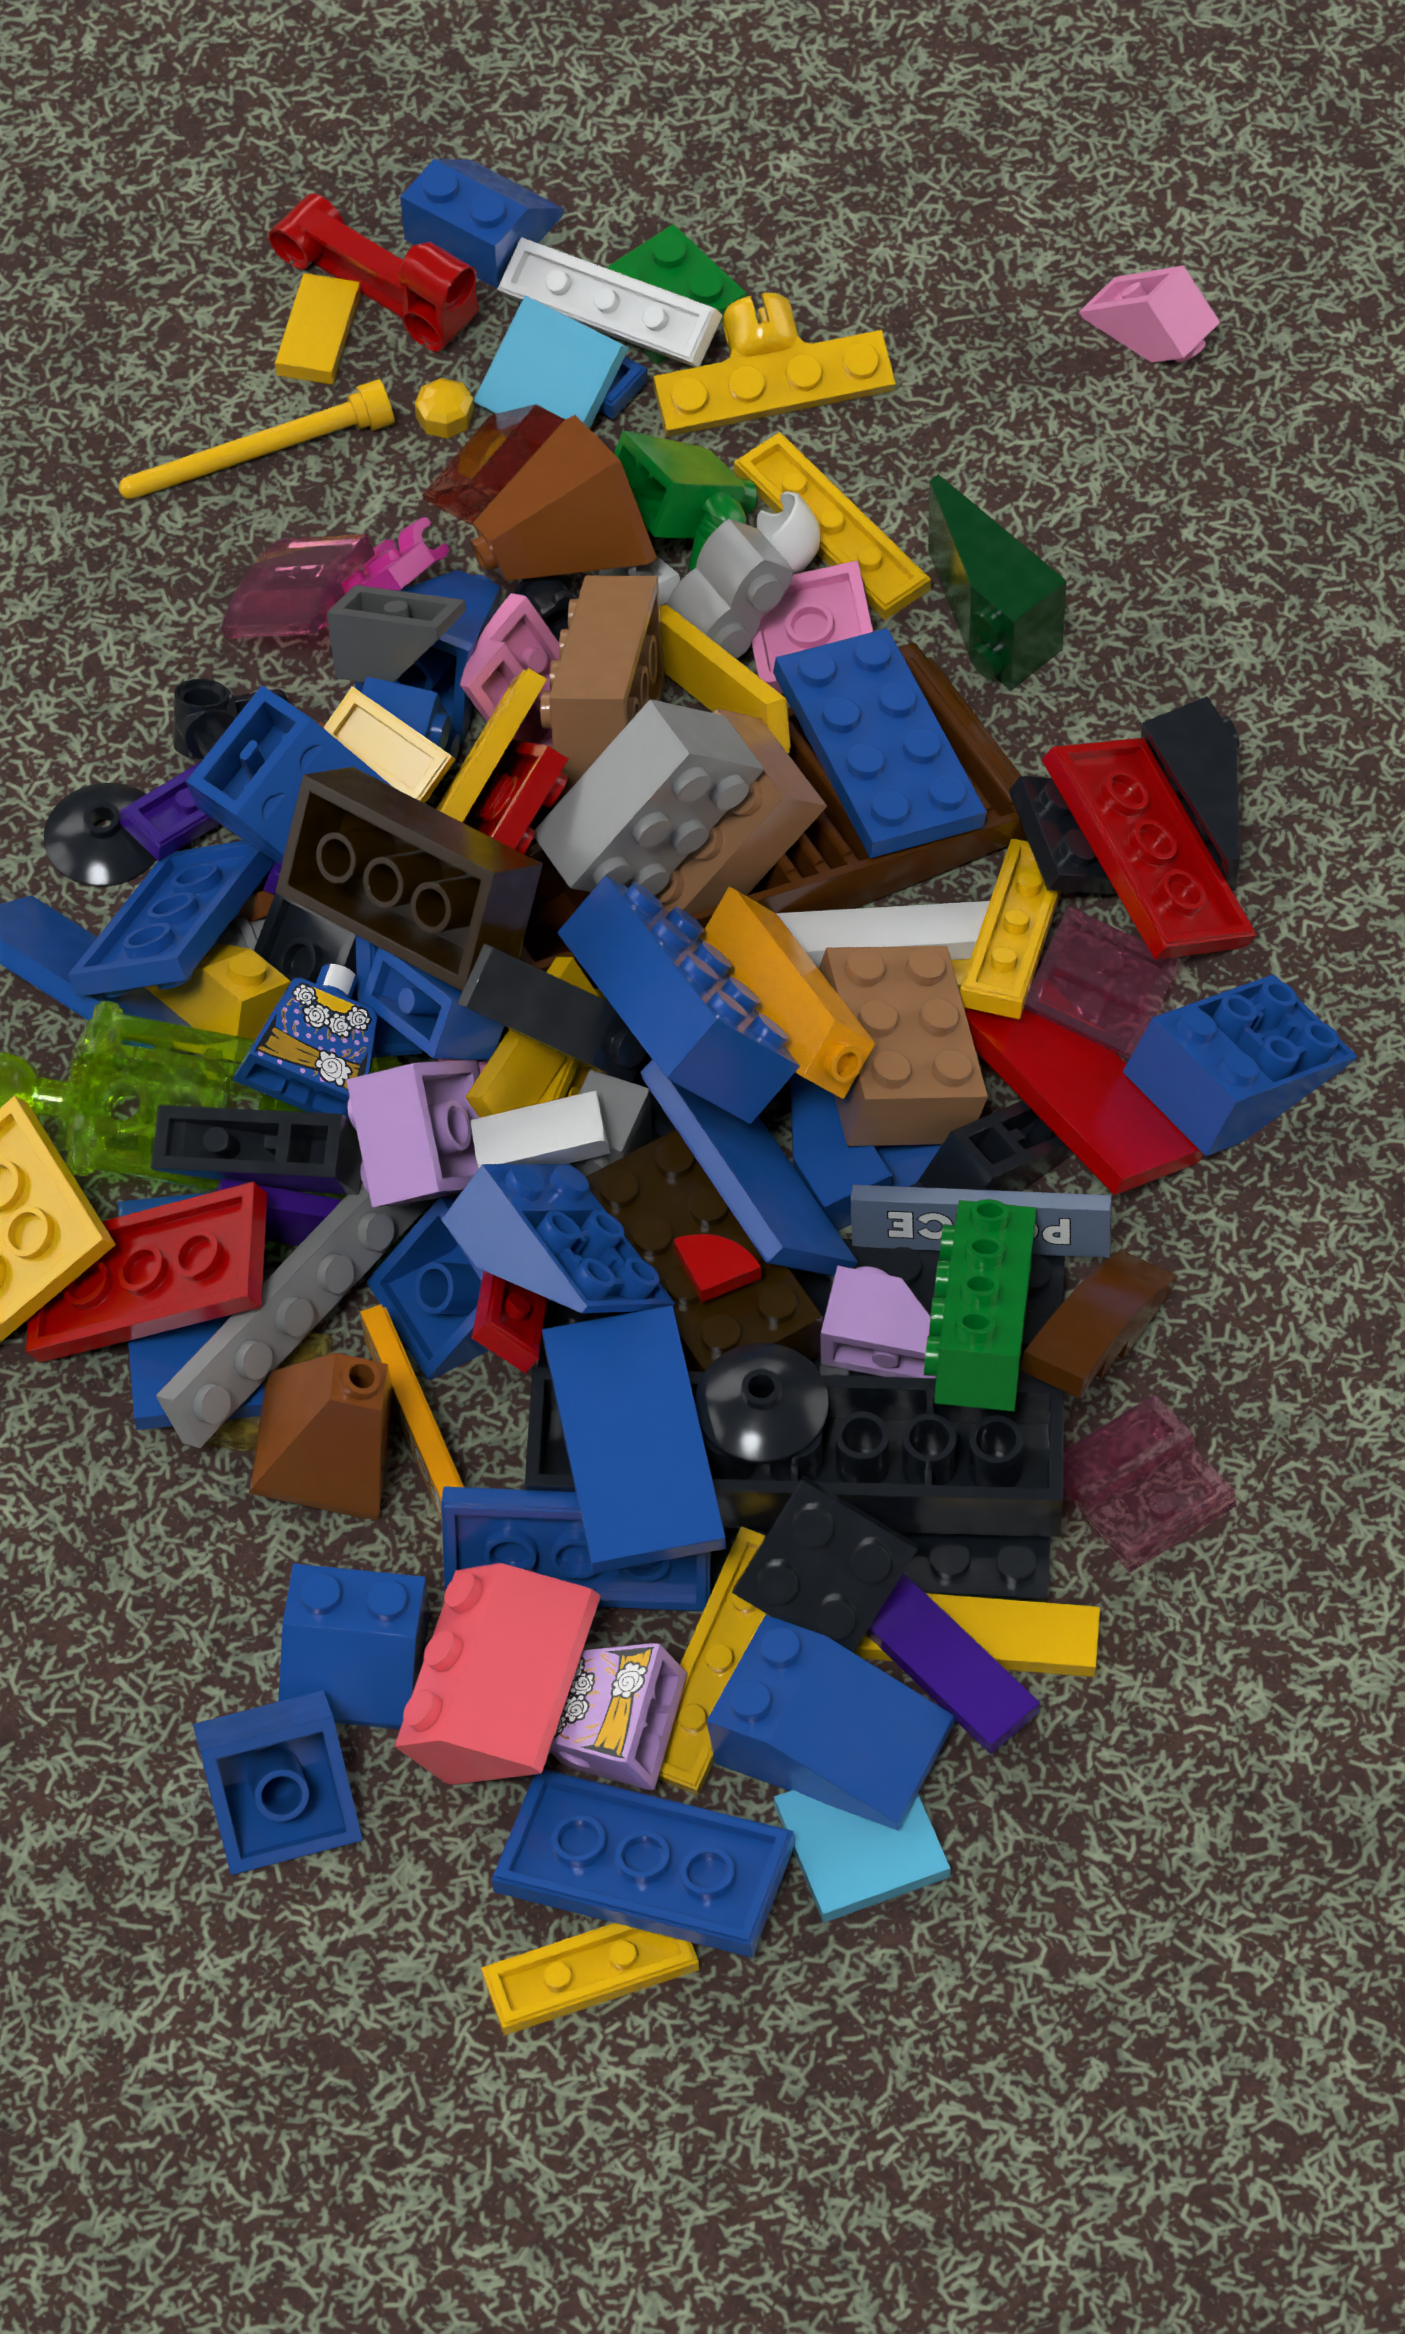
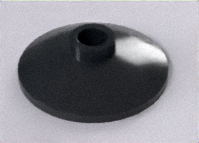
(94, 853)
(767, 1427)

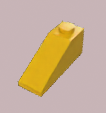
(228, 992)

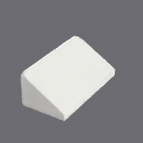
(543, 1133)

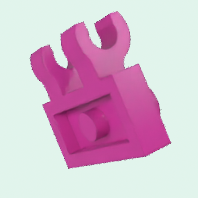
(396, 568)

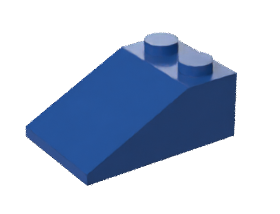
(826, 1724)

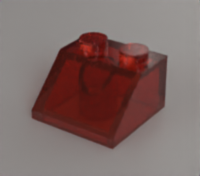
(490, 460)

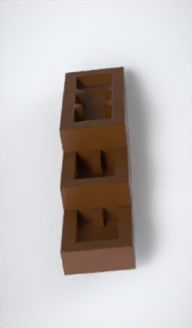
(1097, 1322)

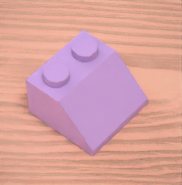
(414, 1130)

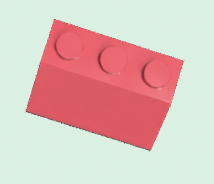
(496, 1674)

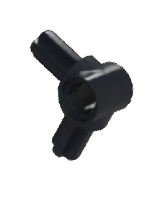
(204, 713)

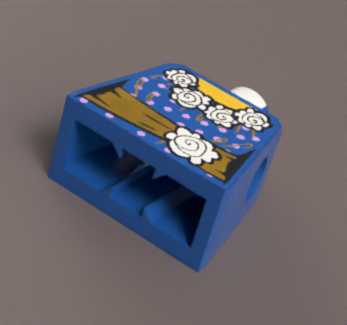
(312, 1044)

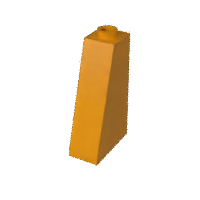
(791, 992)

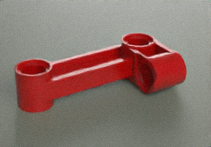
(425, 289)

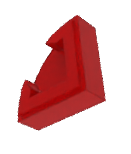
(715, 1264)

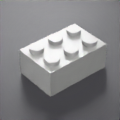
(649, 798)

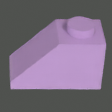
(874, 1325)

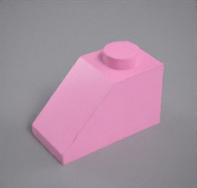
(1154, 314)

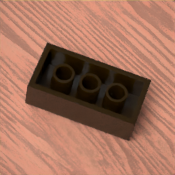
(405, 874)
(667, 1195)

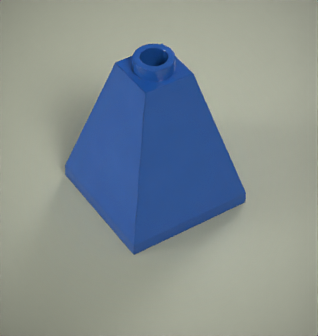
(444, 662)

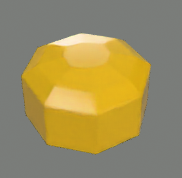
(444, 408)

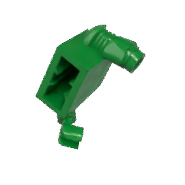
(682, 488)

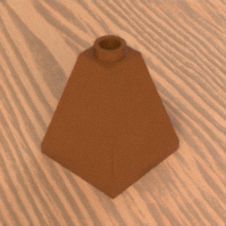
(563, 513)
(325, 1435)

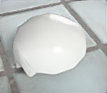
(792, 531)

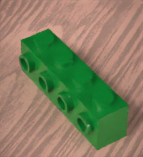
(980, 1305)

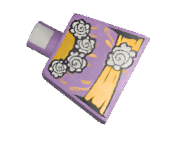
(620, 1713)

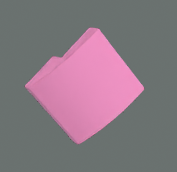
(509, 644)

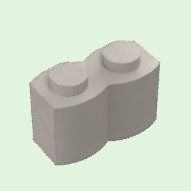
(732, 586)

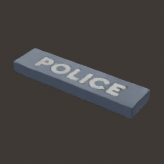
(915, 1218)

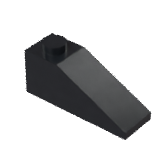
(1200, 762)
(552, 1013)
(260, 1146)
(997, 1153)

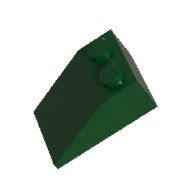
(996, 588)

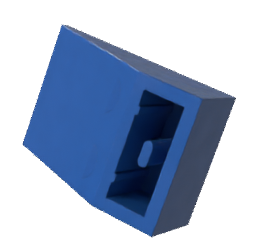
(258, 768)
(1235, 1061)
(552, 1238)

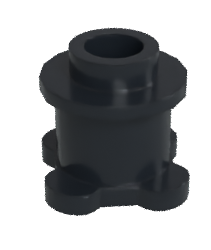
(550, 598)

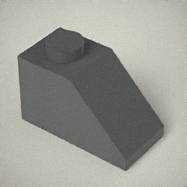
(386, 630)

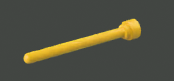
(365, 408)

